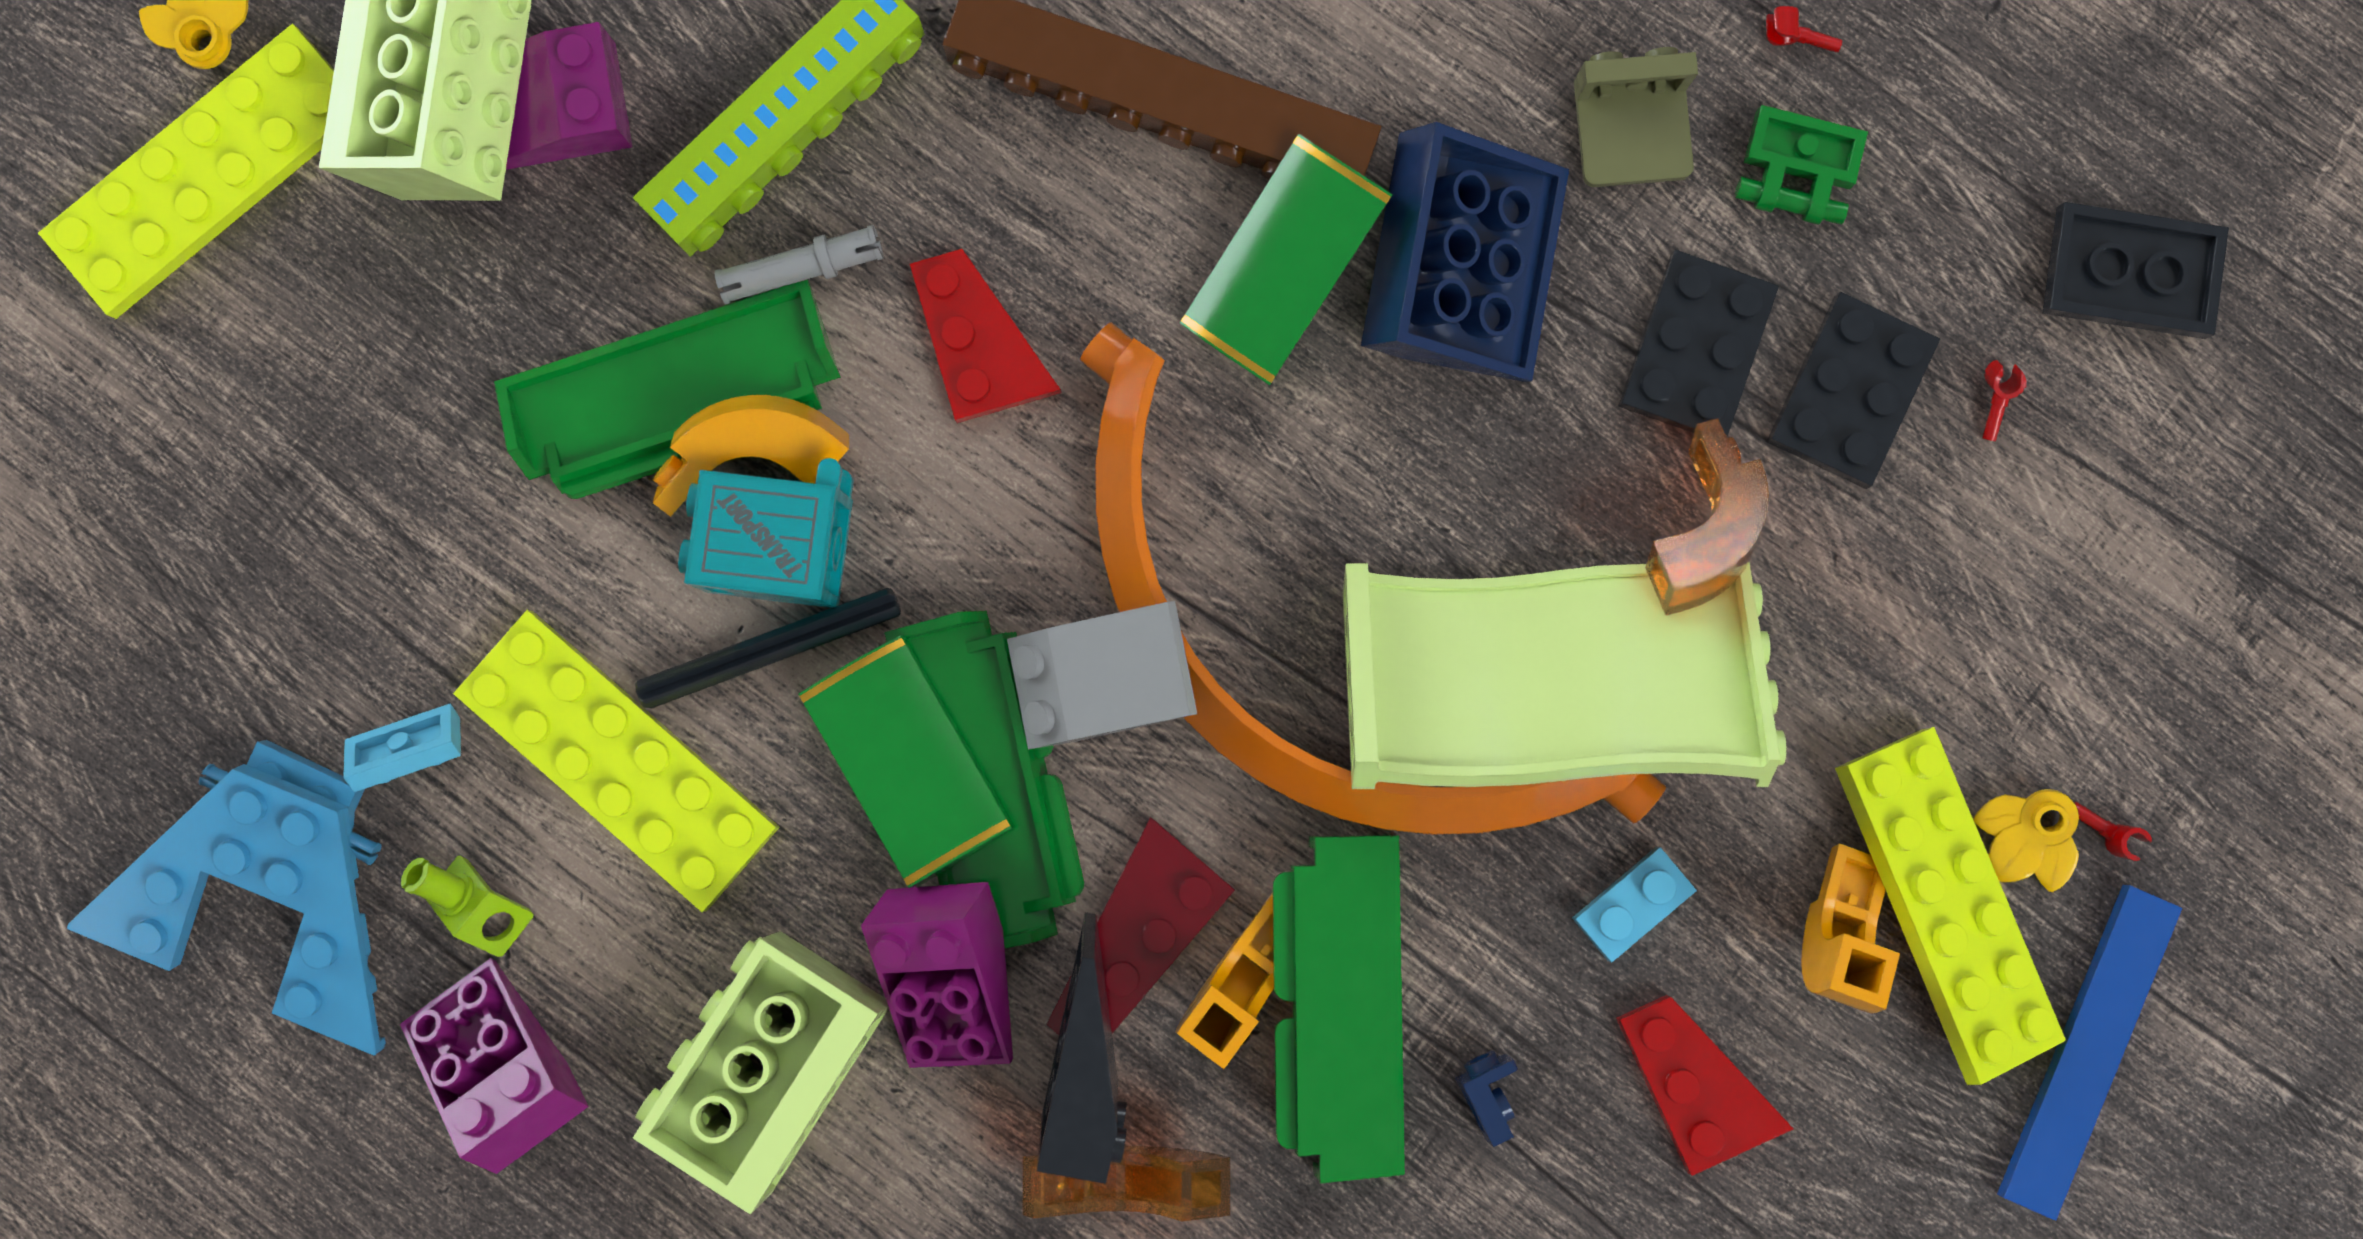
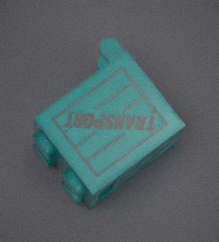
(769, 536)

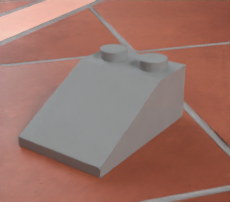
(1102, 675)

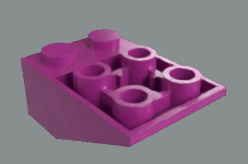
(943, 973)
(491, 1069)

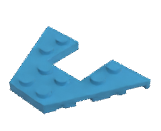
(277, 846)

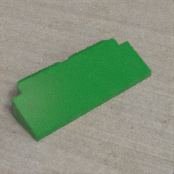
(617, 406)
(1038, 859)
(1345, 1043)

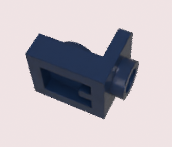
(1487, 1105)

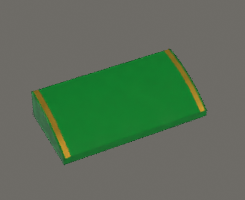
(1285, 259)
(906, 761)

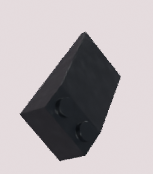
(1081, 1106)

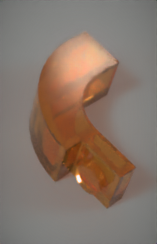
(1710, 558)
(1148, 1180)

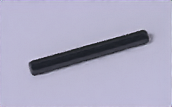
(768, 648)

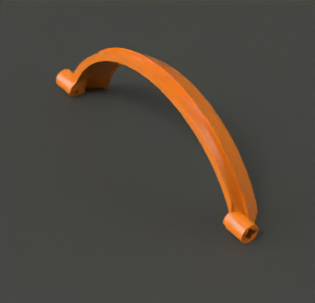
(1132, 378)

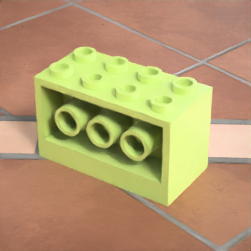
(426, 96)
(769, 1107)

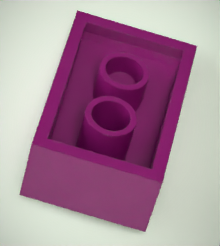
(568, 98)

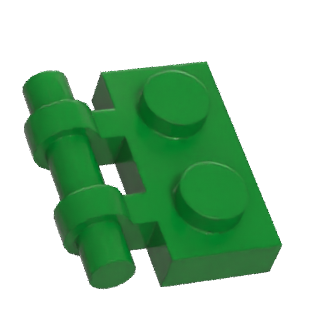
(1803, 148)

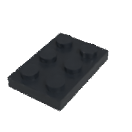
(2135, 270)
(1698, 344)
(1853, 390)

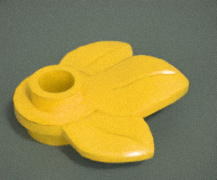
(185, 23)
(2025, 845)

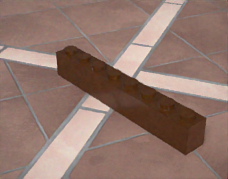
(1146, 87)

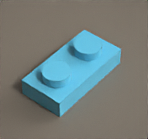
(402, 748)
(1634, 904)

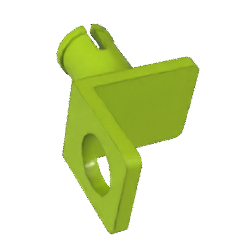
(465, 902)

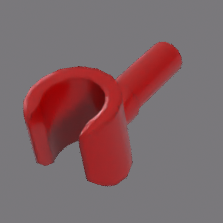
(1784, 29)
(2002, 393)
(2115, 835)

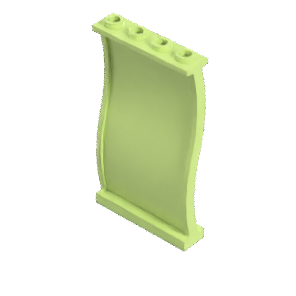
(1553, 679)

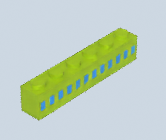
(779, 118)

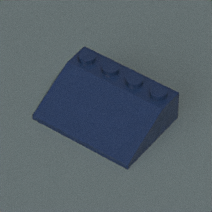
(1465, 254)

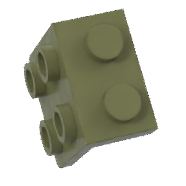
(1635, 117)

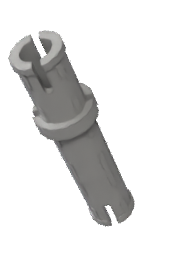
(799, 264)

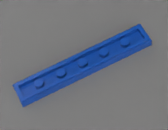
(2092, 1051)

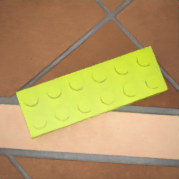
(197, 174)
(616, 760)
(1950, 906)

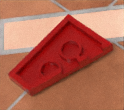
(976, 342)
(1696, 1087)

